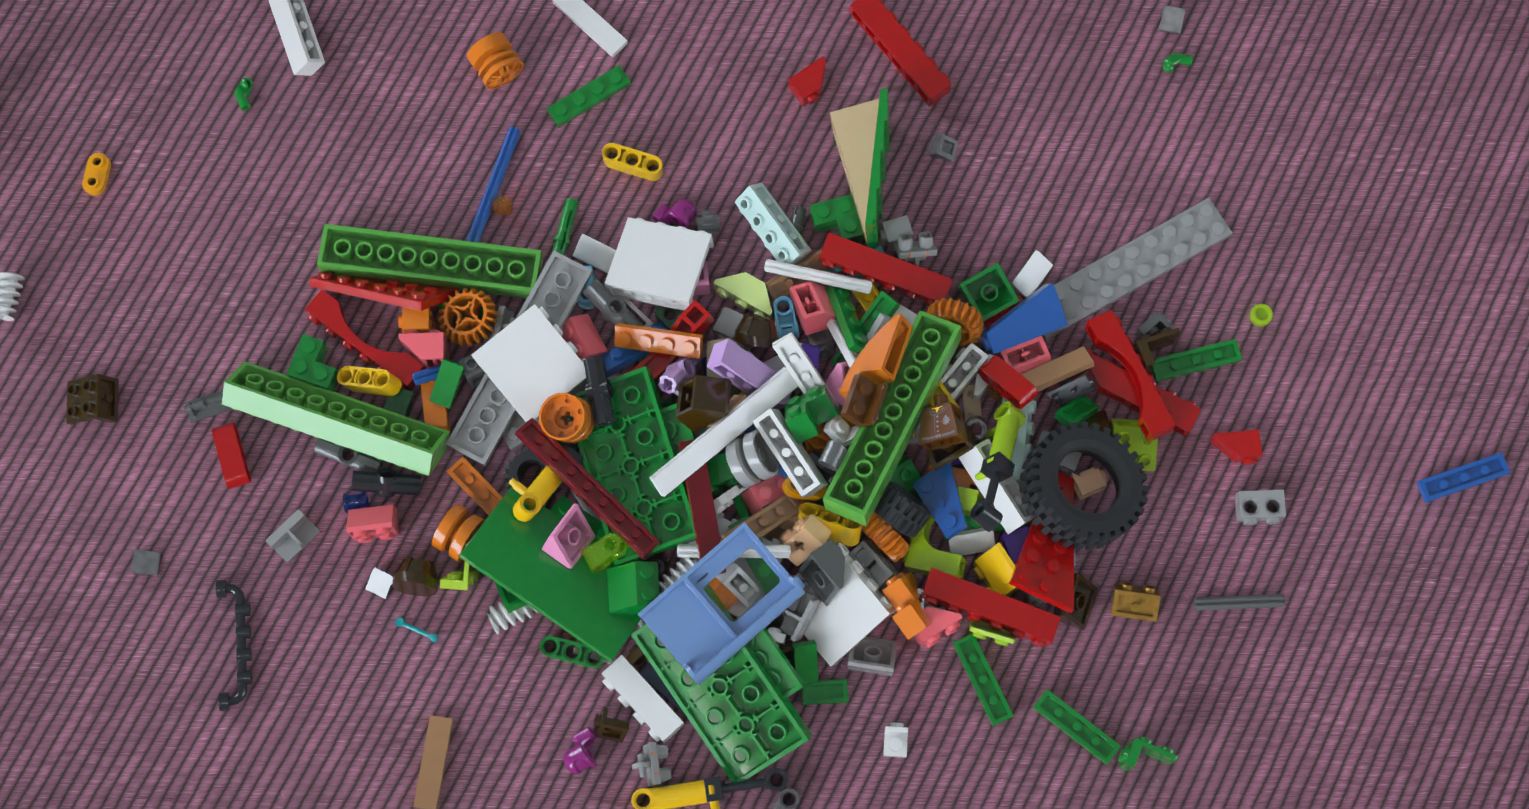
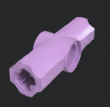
(678, 373)

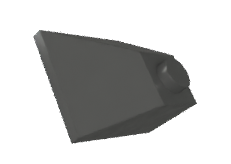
(825, 571)

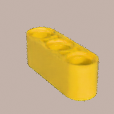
(625, 154)
(369, 380)
(843, 529)

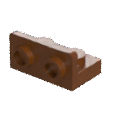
(863, 401)

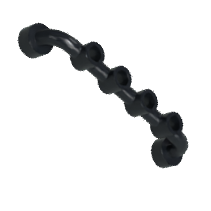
(242, 653)

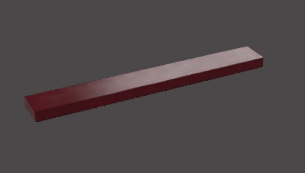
(587, 488)

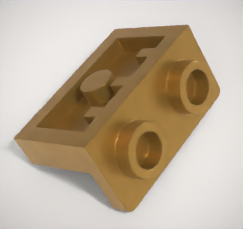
(1135, 601)

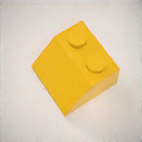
(996, 570)

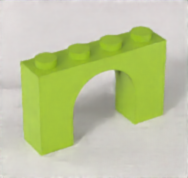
(923, 556)

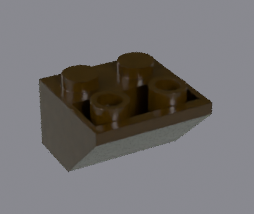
(703, 401)

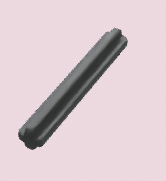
(1239, 602)

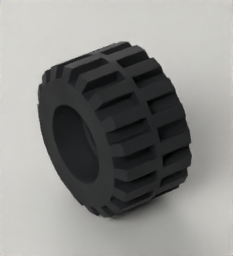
(520, 463)
(902, 510)

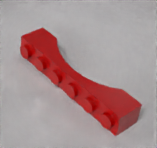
(330, 314)
(691, 320)
(1109, 337)

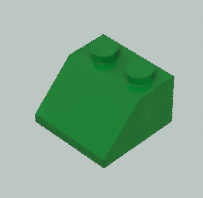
(988, 292)
(632, 587)

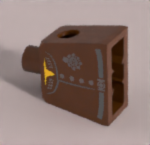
(941, 425)

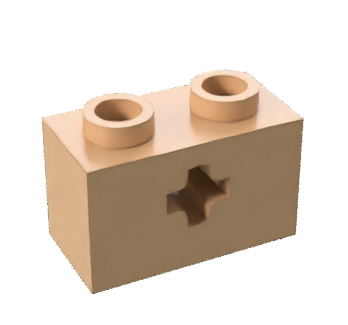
(805, 538)

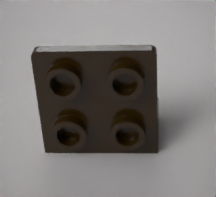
(1148, 344)
(92, 399)

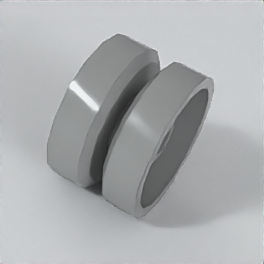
(751, 459)

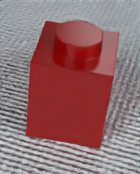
(808, 82)
(1239, 445)

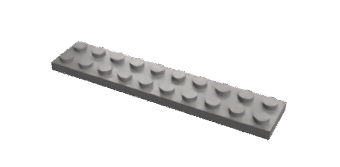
(1140, 262)
(488, 410)

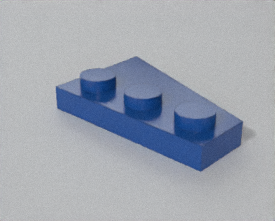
(941, 497)

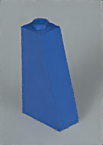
(1028, 320)

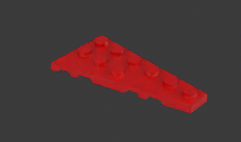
(387, 291)
(1046, 566)

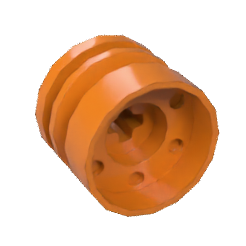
(495, 60)
(554, 417)

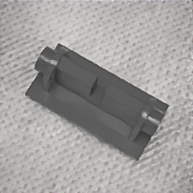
(206, 407)

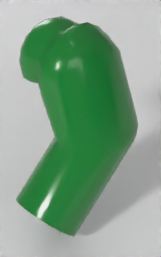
(1176, 58)
(242, 93)

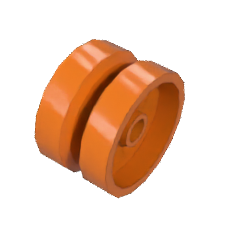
(456, 531)

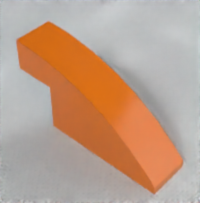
(881, 355)

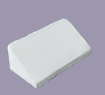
(594, 253)
(1031, 274)

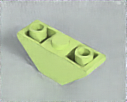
(746, 292)

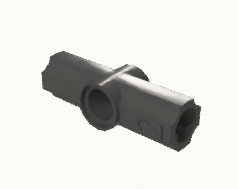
(603, 299)
(336, 452)

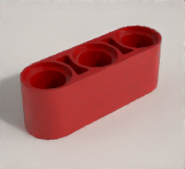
(1007, 382)
(231, 455)

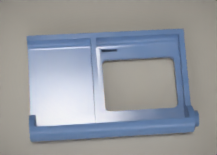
(696, 627)

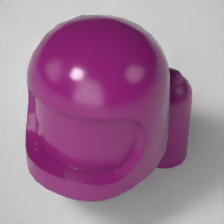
(679, 214)
(580, 756)

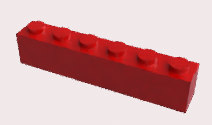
(901, 49)
(883, 269)
(1119, 386)
(990, 607)

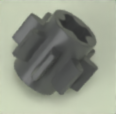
(708, 222)

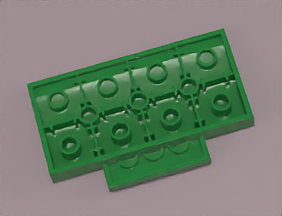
(632, 451)
(571, 598)
(740, 706)

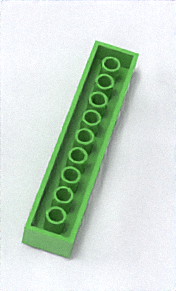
(429, 260)
(335, 418)
(880, 446)

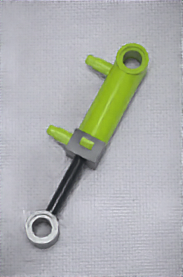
(998, 464)

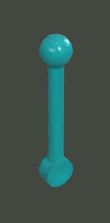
(400, 623)

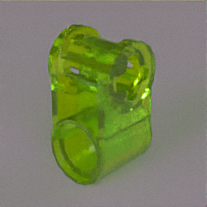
(602, 553)

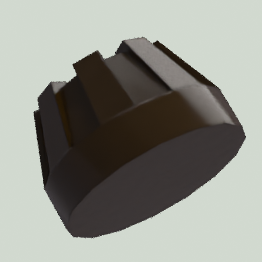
(756, 331)
(416, 577)

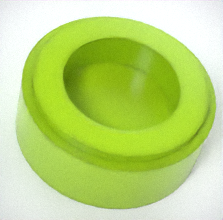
(1261, 315)

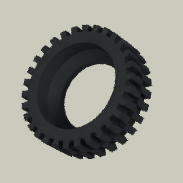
(1057, 512)

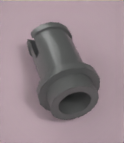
(798, 218)

